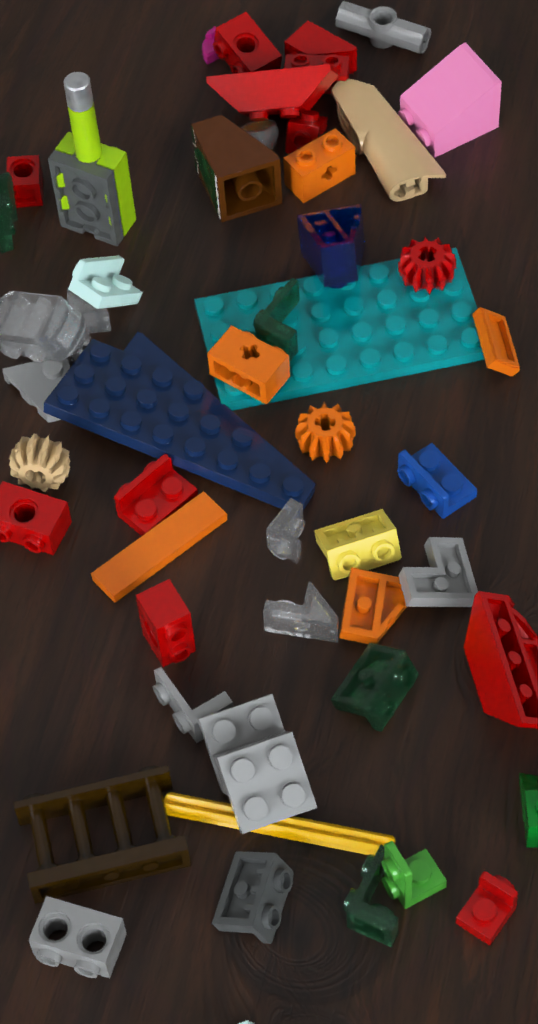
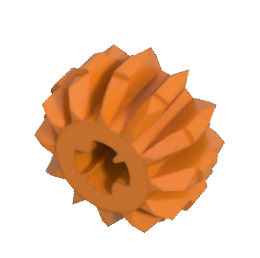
(325, 432)

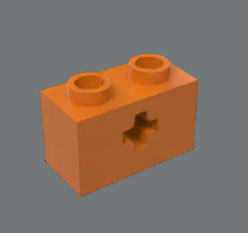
(319, 165)
(249, 364)

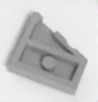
(37, 381)

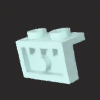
(101, 285)

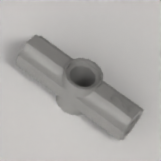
(383, 27)

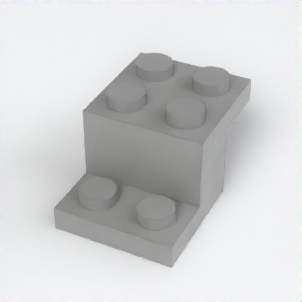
(257, 763)

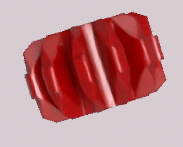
(427, 264)

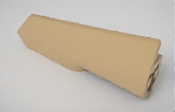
(385, 139)

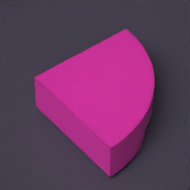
(207, 47)

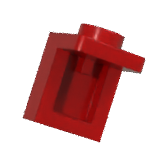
(304, 129)

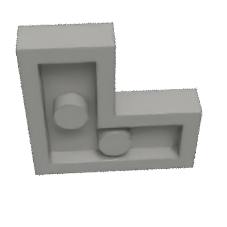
(446, 581)

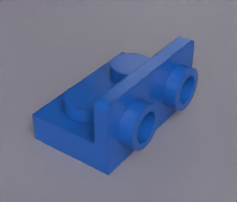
(435, 480)

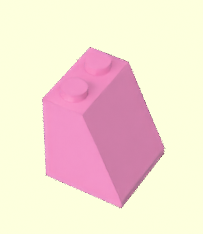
(452, 102)

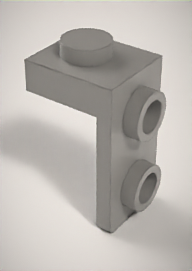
(184, 716)

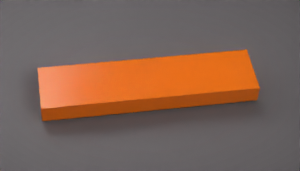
(159, 546)

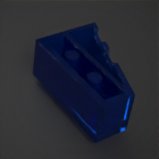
(333, 244)

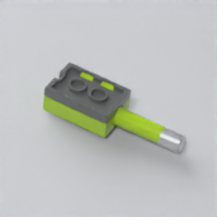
(88, 176)

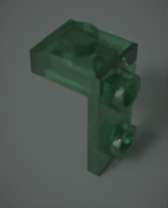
(269, 323)

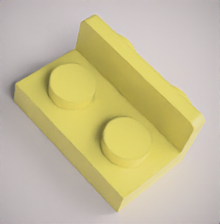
(359, 543)

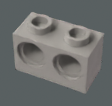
(82, 928)

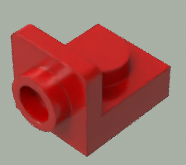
(488, 907)

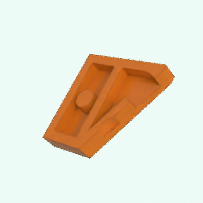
(370, 606)

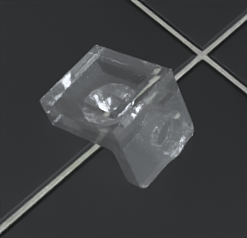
(285, 530)

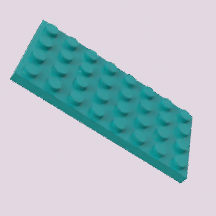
(354, 332)

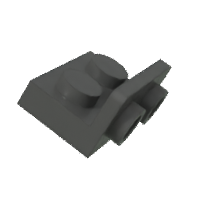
(254, 895)

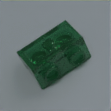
(8, 212)
(376, 684)

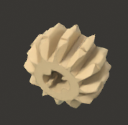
(39, 462)

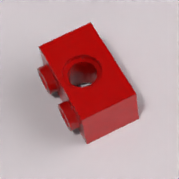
(242, 36)
(47, 517)
(166, 623)

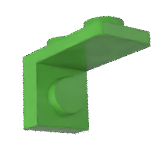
(410, 878)

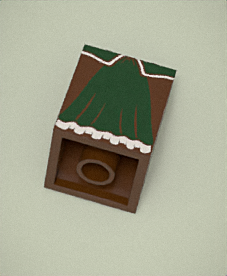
(235, 168)

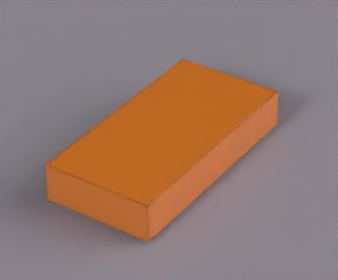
(496, 342)

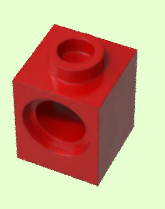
(26, 180)

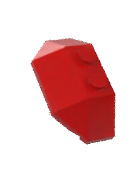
(274, 91)
(503, 660)

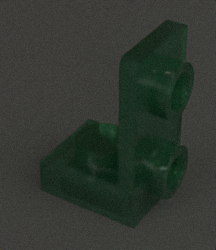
(375, 920)

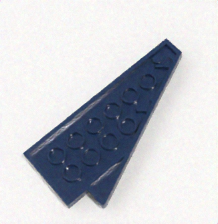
(160, 409)

